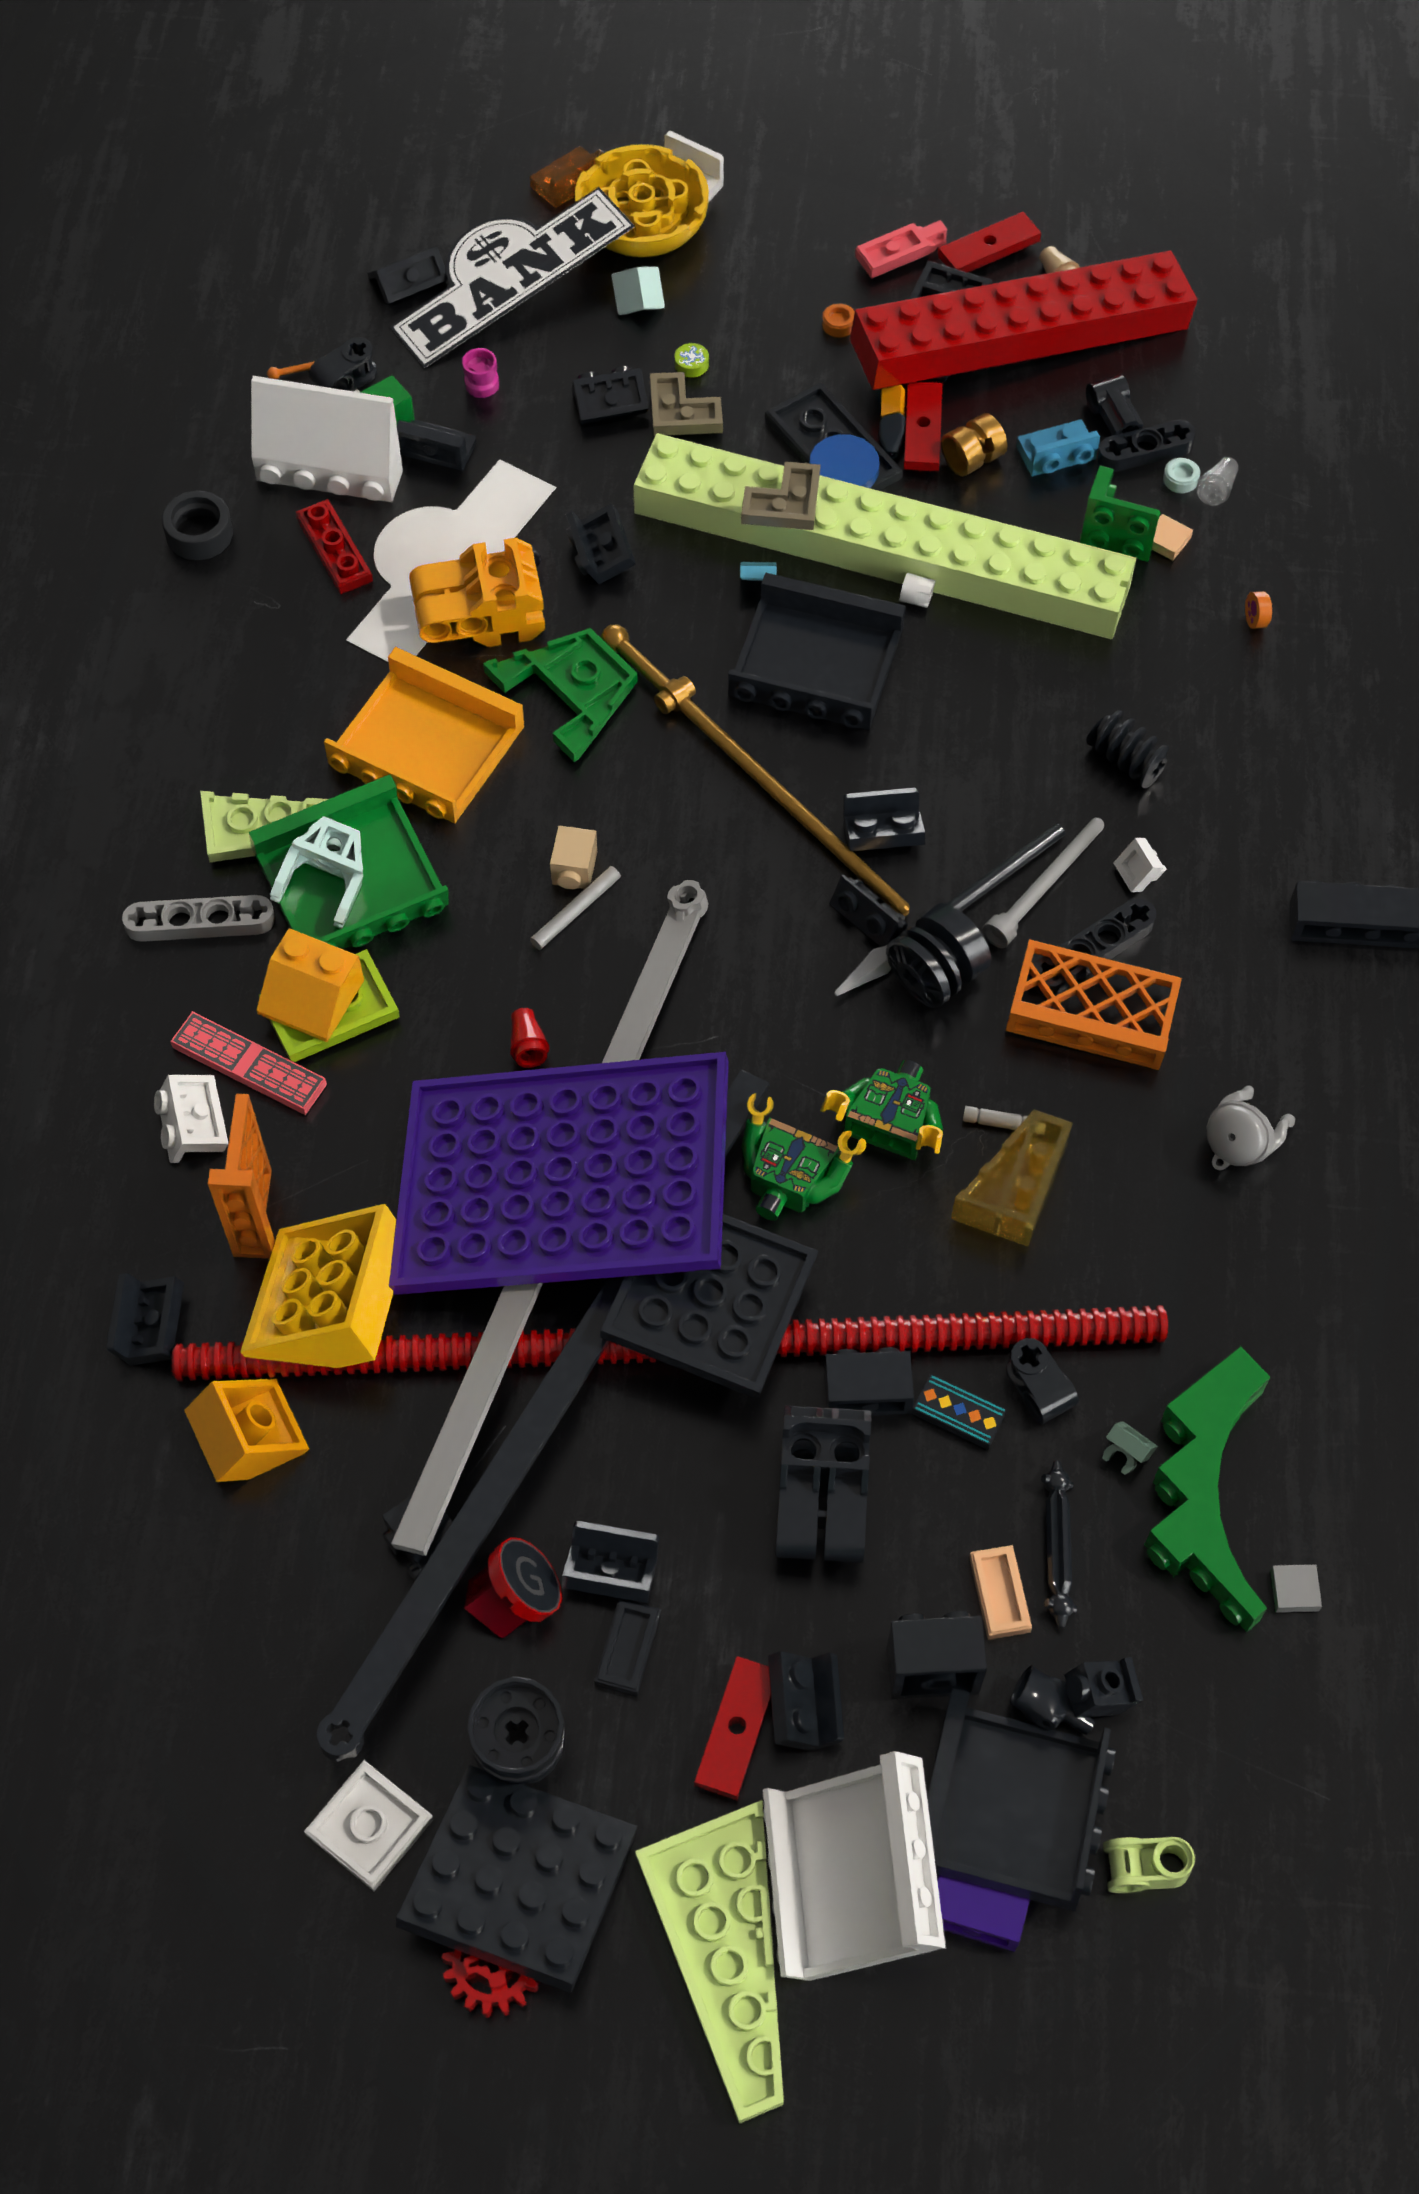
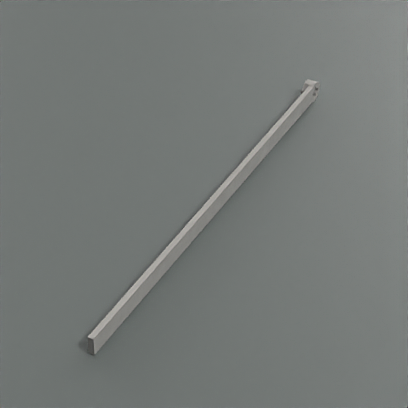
(517, 1301)

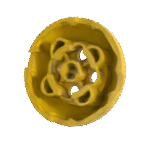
(655, 192)

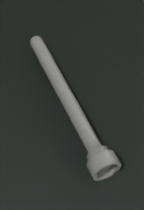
(1002, 928)

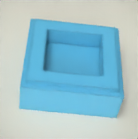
(757, 570)

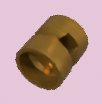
(974, 444)

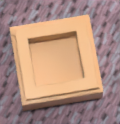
(1170, 537)

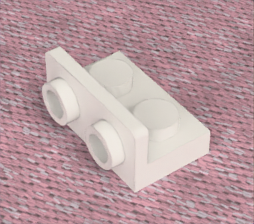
(190, 1115)

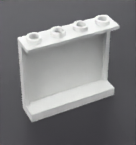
(853, 1870)

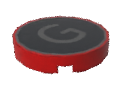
(525, 1578)

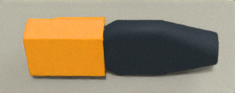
(893, 422)

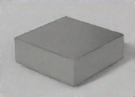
(1296, 1588)

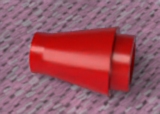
(527, 1039)

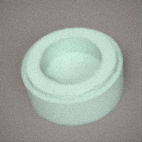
(1181, 475)

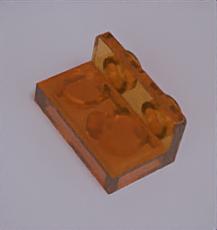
(558, 180)

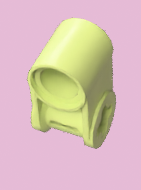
(1144, 1863)

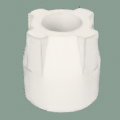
(917, 590)

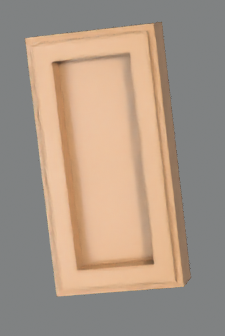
(1000, 1592)

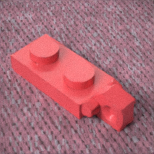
(900, 247)

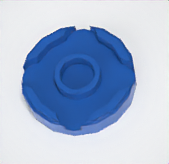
(847, 459)

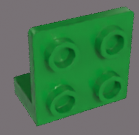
(1118, 523)

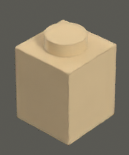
(573, 857)

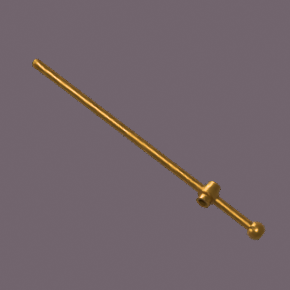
(676, 696)

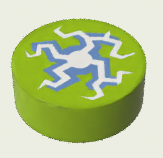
(692, 360)

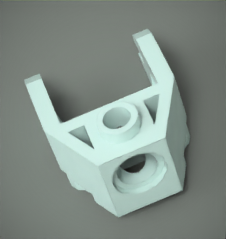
(315, 849)

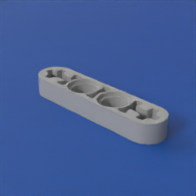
(199, 912)

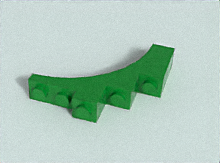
(1189, 1481)

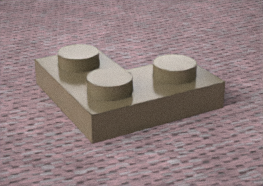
(681, 415)
(785, 507)

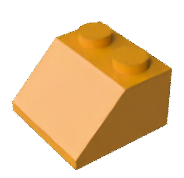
(309, 985)
(245, 1428)

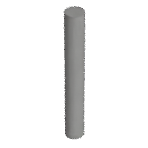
(575, 908)

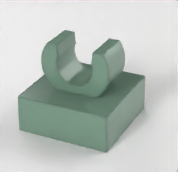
(1131, 1443)

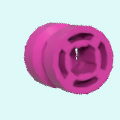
(480, 372)

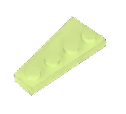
(232, 818)

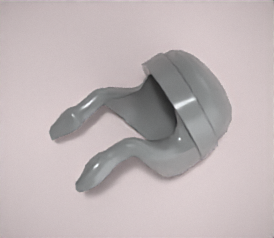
(1252, 1130)

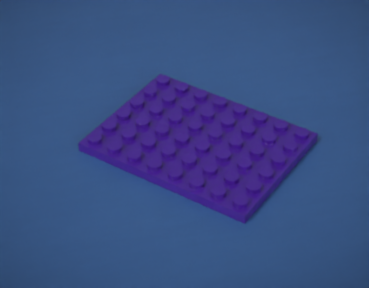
(563, 1174)

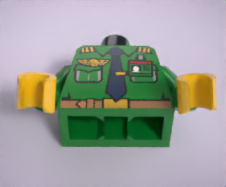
(890, 1111)
(790, 1164)

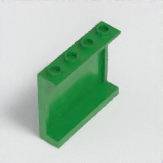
(396, 870)

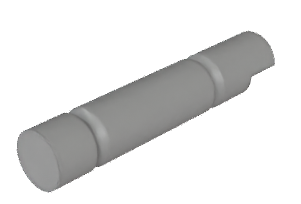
(992, 1118)

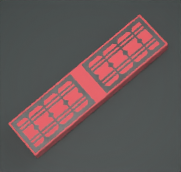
(248, 1063)

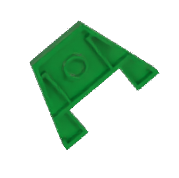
(582, 673)

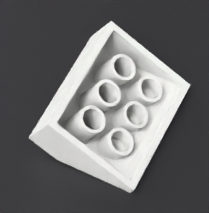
(324, 439)

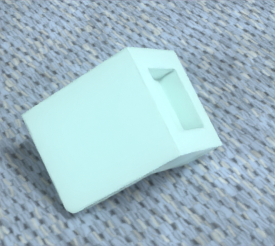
(638, 290)

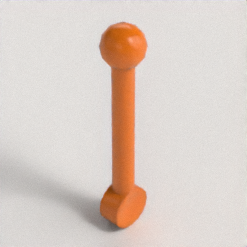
(275, 373)

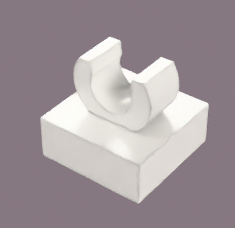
(1139, 865)

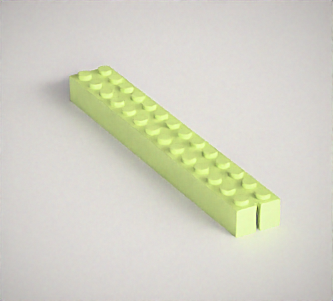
(892, 537)

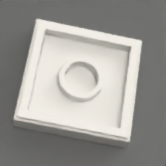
(369, 1825)

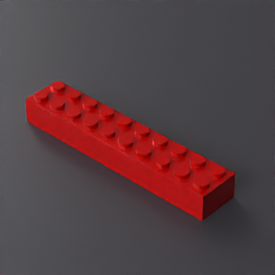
(1022, 319)

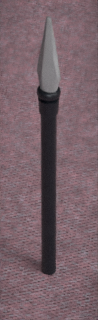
(876, 961)

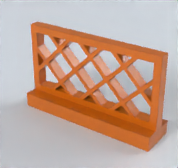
(1093, 1034)
(243, 1186)

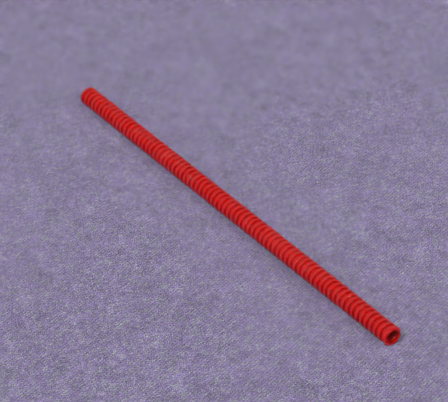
(799, 1338)

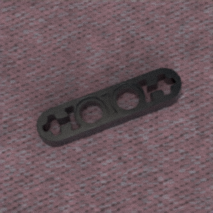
(1091, 944)

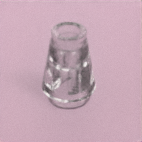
(1217, 483)

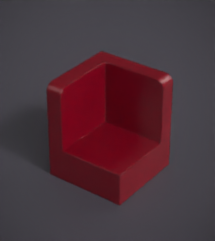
(489, 1607)

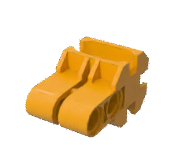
(479, 595)

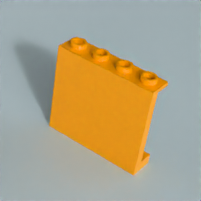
(430, 734)

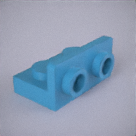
(1058, 447)

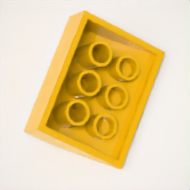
(325, 1291)

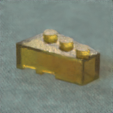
(1017, 1181)

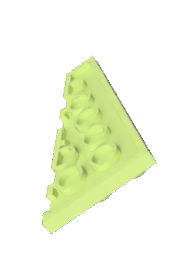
(718, 1924)

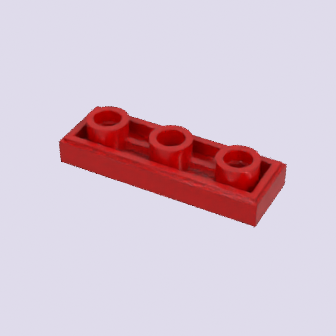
(990, 243)
(923, 426)
(334, 546)
(730, 1753)

